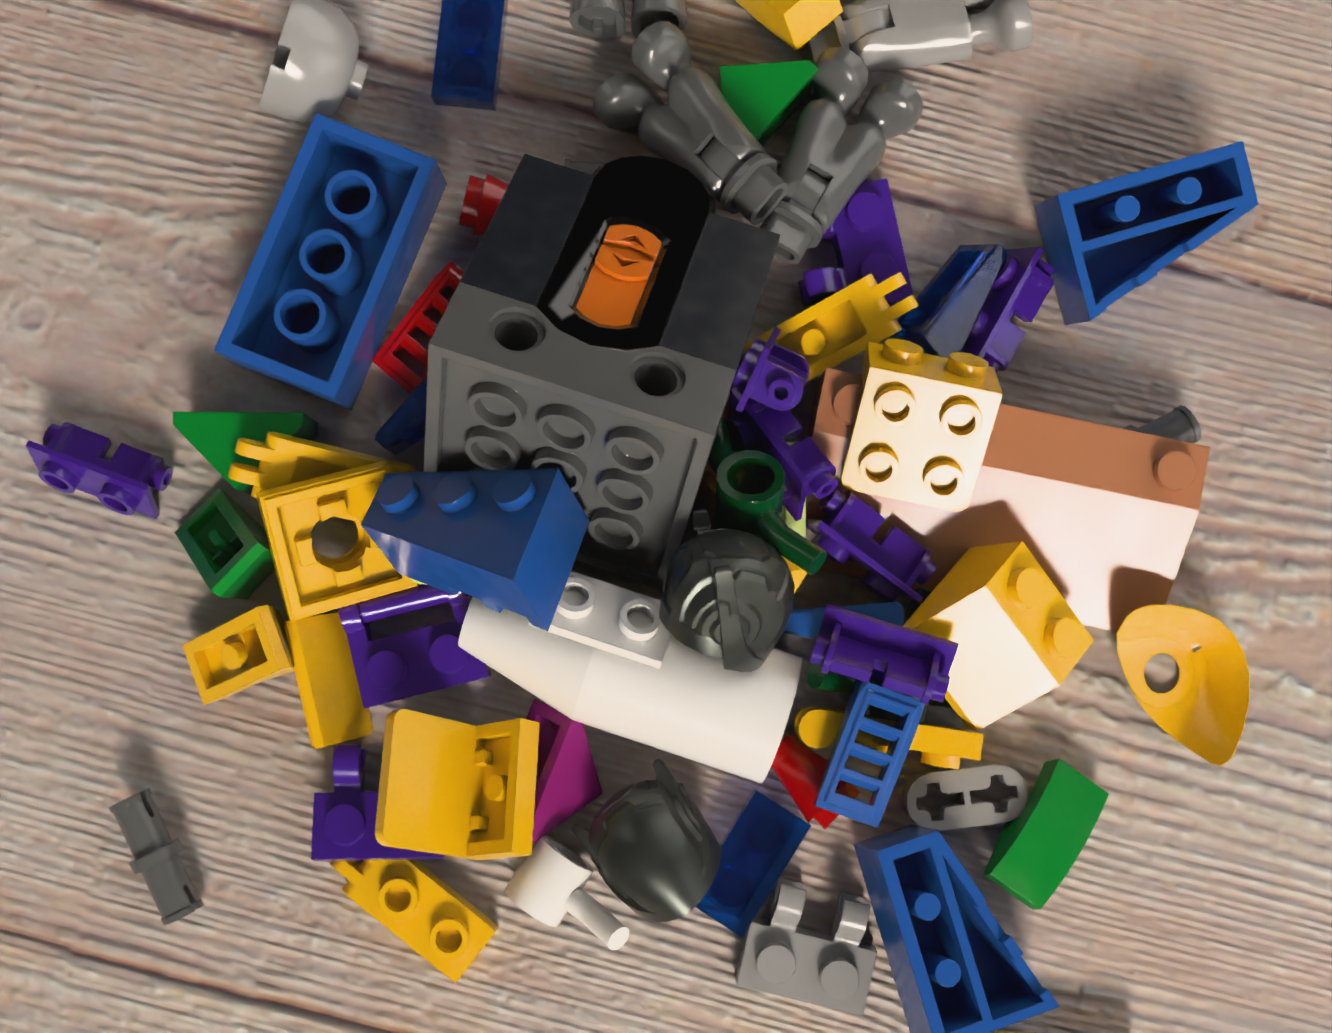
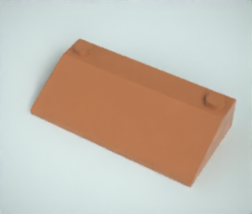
(1087, 499)

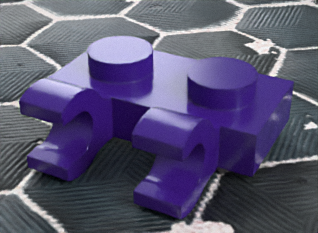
(864, 243)
(347, 817)

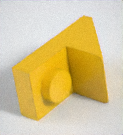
(239, 654)

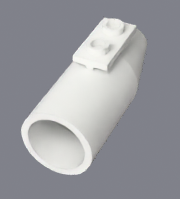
(627, 675)

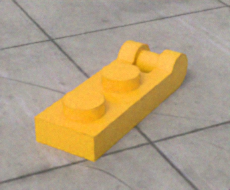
(939, 744)

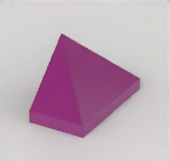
(564, 769)

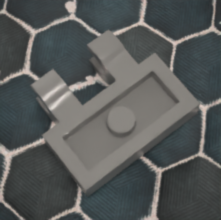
(807, 963)

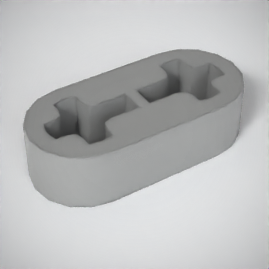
(965, 812)

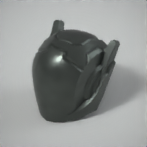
(727, 595)
(653, 847)

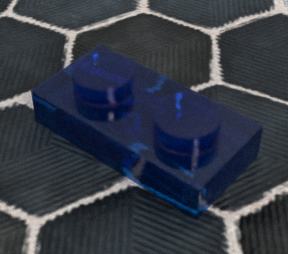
(469, 53)
(752, 861)

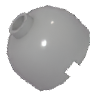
(313, 63)

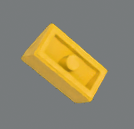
(327, 680)

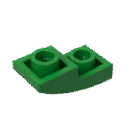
(1048, 837)

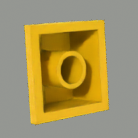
(1010, 631)

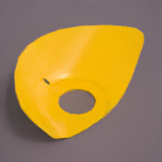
(1213, 684)

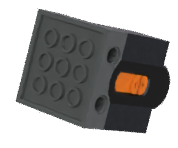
(599, 346)

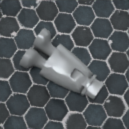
(923, 31)

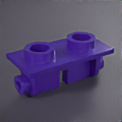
(1017, 291)
(772, 375)
(768, 431)
(74, 460)
(888, 565)
(884, 652)

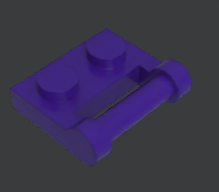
(411, 660)

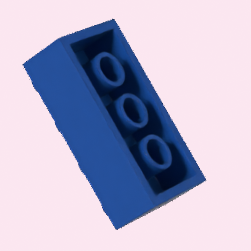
(332, 262)

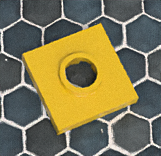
(312, 581)

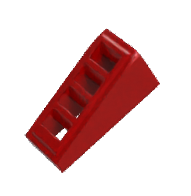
(417, 319)

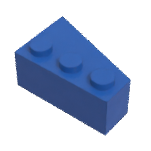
(1134, 225)
(482, 534)
(941, 939)

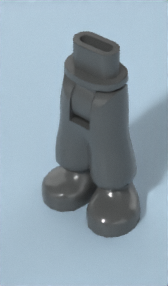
(694, 126)
(834, 158)

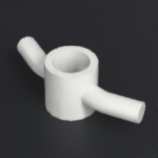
(553, 884)

